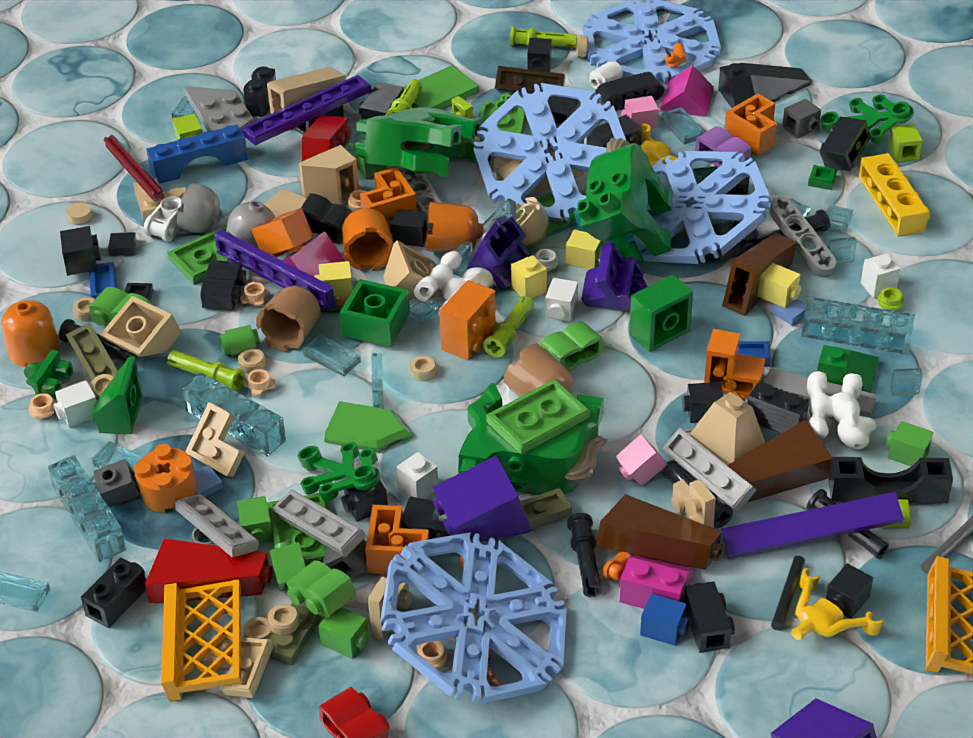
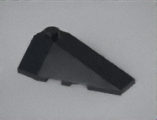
(745, 80)

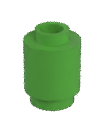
(238, 340)

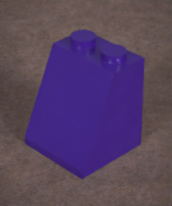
(481, 503)
(824, 721)

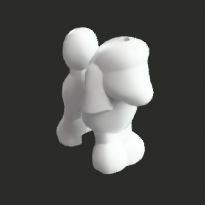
(443, 278)
(842, 406)

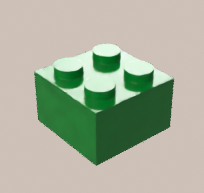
(375, 312)
(661, 313)

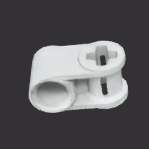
(164, 219)

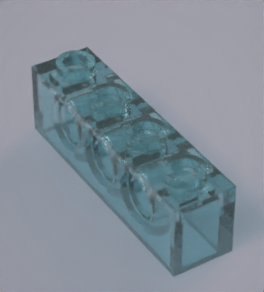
(858, 325)
(252, 424)
(87, 508)

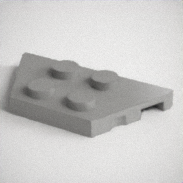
(218, 107)

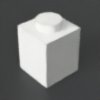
(879, 273)
(561, 299)
(75, 403)
(417, 477)

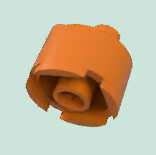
(165, 477)

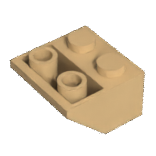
(330, 175)

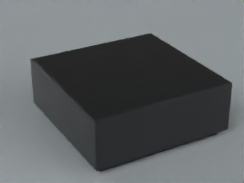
(122, 244)
(143, 289)

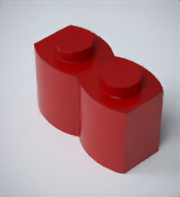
(352, 717)

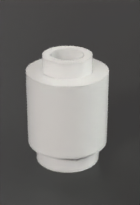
(605, 73)

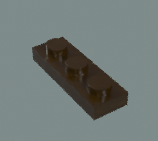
(517, 78)

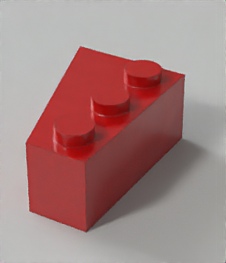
(324, 135)

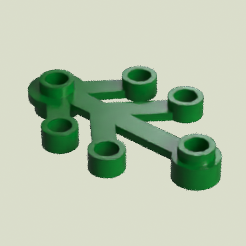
(896, 113)
(363, 477)

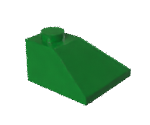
(840, 362)
(120, 401)

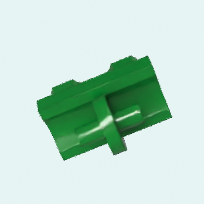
(44, 376)

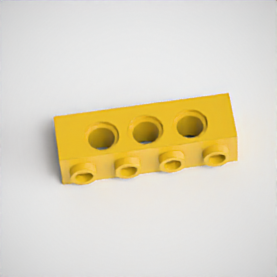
(894, 194)

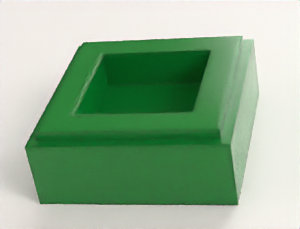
(822, 177)

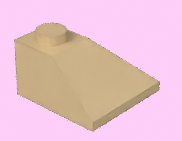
(407, 269)
(142, 329)
(729, 429)

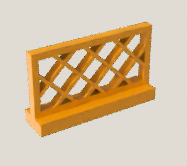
(939, 615)
(175, 642)

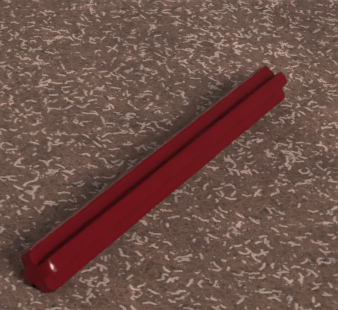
(134, 168)

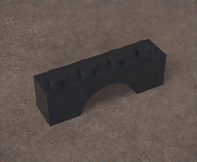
(923, 482)

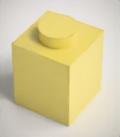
(583, 250)
(338, 276)
(529, 277)
(779, 285)

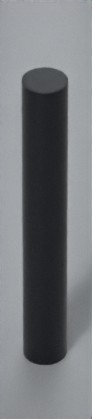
(788, 593)

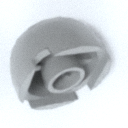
(199, 210)
(246, 217)

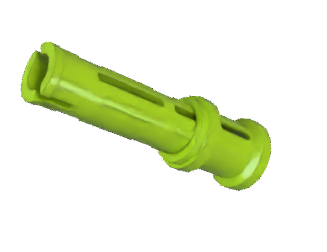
(522, 36)
(407, 98)
(505, 332)
(218, 371)

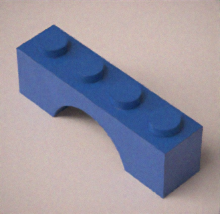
(170, 159)

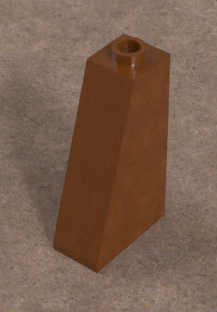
(746, 271)
(785, 462)
(658, 534)

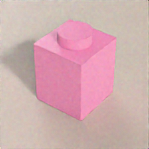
(642, 111)
(640, 461)

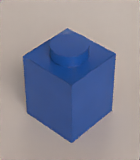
(664, 619)

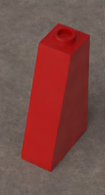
(205, 564)

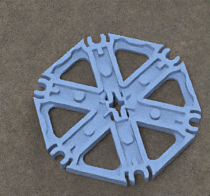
(635, 42)
(534, 157)
(697, 204)
(495, 613)

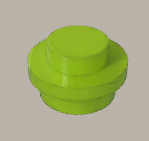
(890, 299)

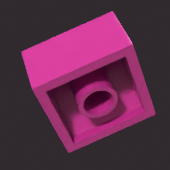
(652, 576)

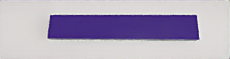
(306, 110)
(272, 268)
(812, 525)

